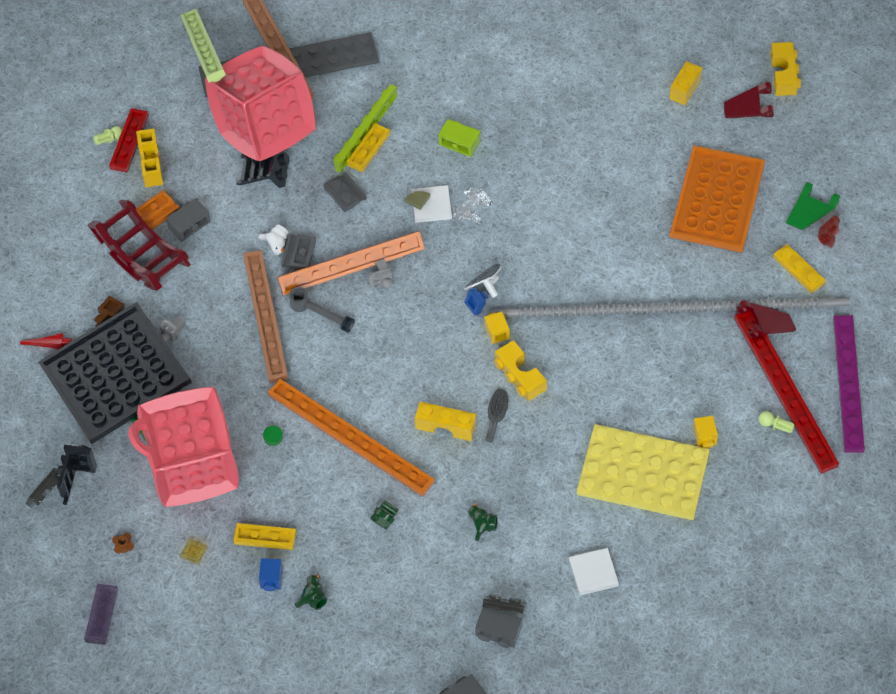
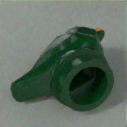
(482, 520)
(312, 594)

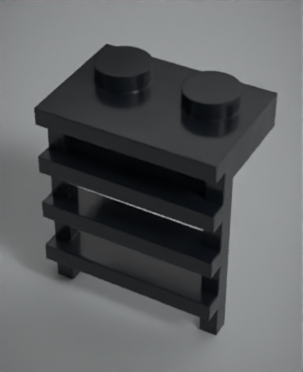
(271, 168)
(75, 459)

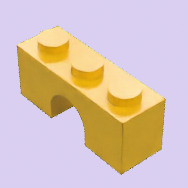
(784, 56)
(149, 158)
(528, 383)
(459, 422)

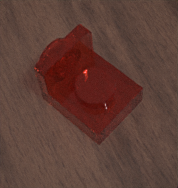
(828, 231)

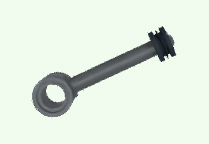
(299, 306)

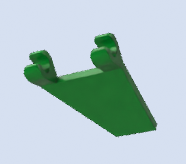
(810, 210)

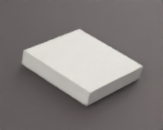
(437, 206)
(593, 571)

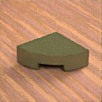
(417, 199)

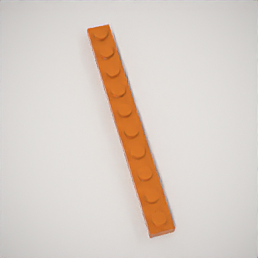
(351, 437)

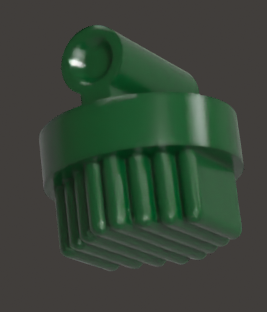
(384, 514)

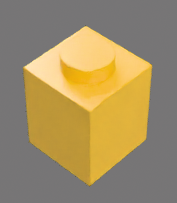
(496, 327)
(705, 431)

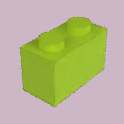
(459, 137)

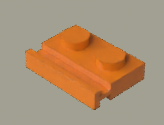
(157, 209)

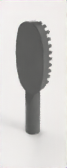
(496, 411)

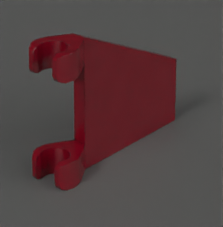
(748, 103)
(768, 320)

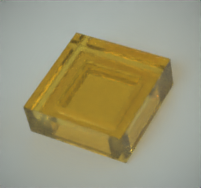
(194, 551)

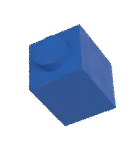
(270, 574)

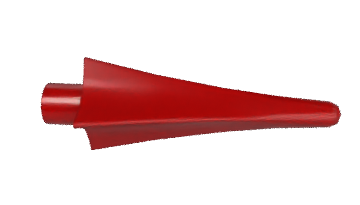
(55, 341)

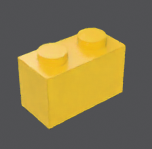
(685, 83)

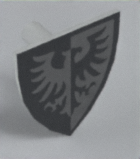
(488, 278)

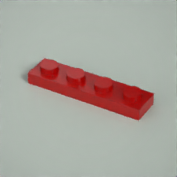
(128, 140)

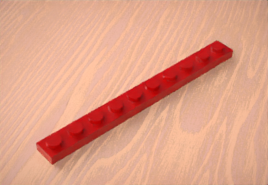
(788, 395)

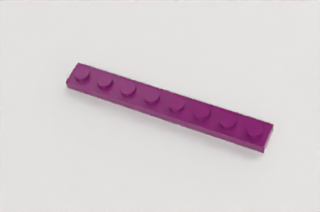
(848, 384)

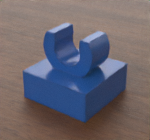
(475, 301)

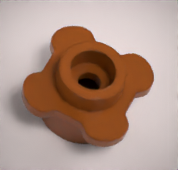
(127, 546)

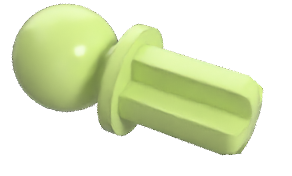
(108, 135)
(767, 419)

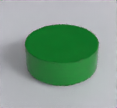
(273, 435)

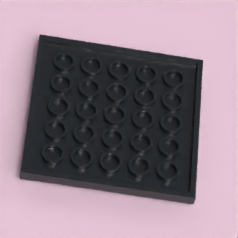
(113, 372)

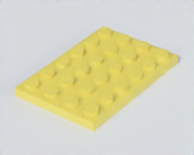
(643, 472)

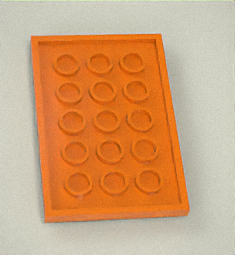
(717, 199)

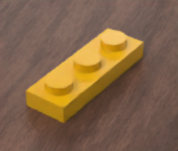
(368, 147)
(799, 268)
(264, 536)

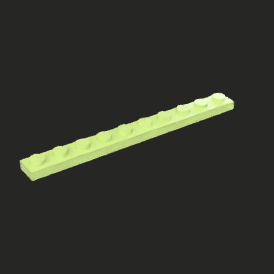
(203, 46)

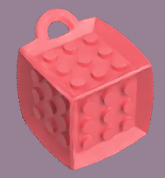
(261, 103)
(186, 446)

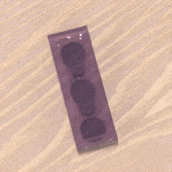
(101, 614)

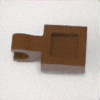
(108, 309)

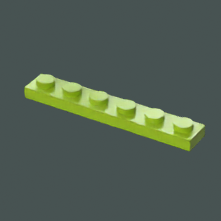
(374, 116)

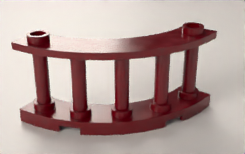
(127, 261)

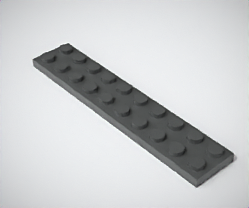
(329, 56)

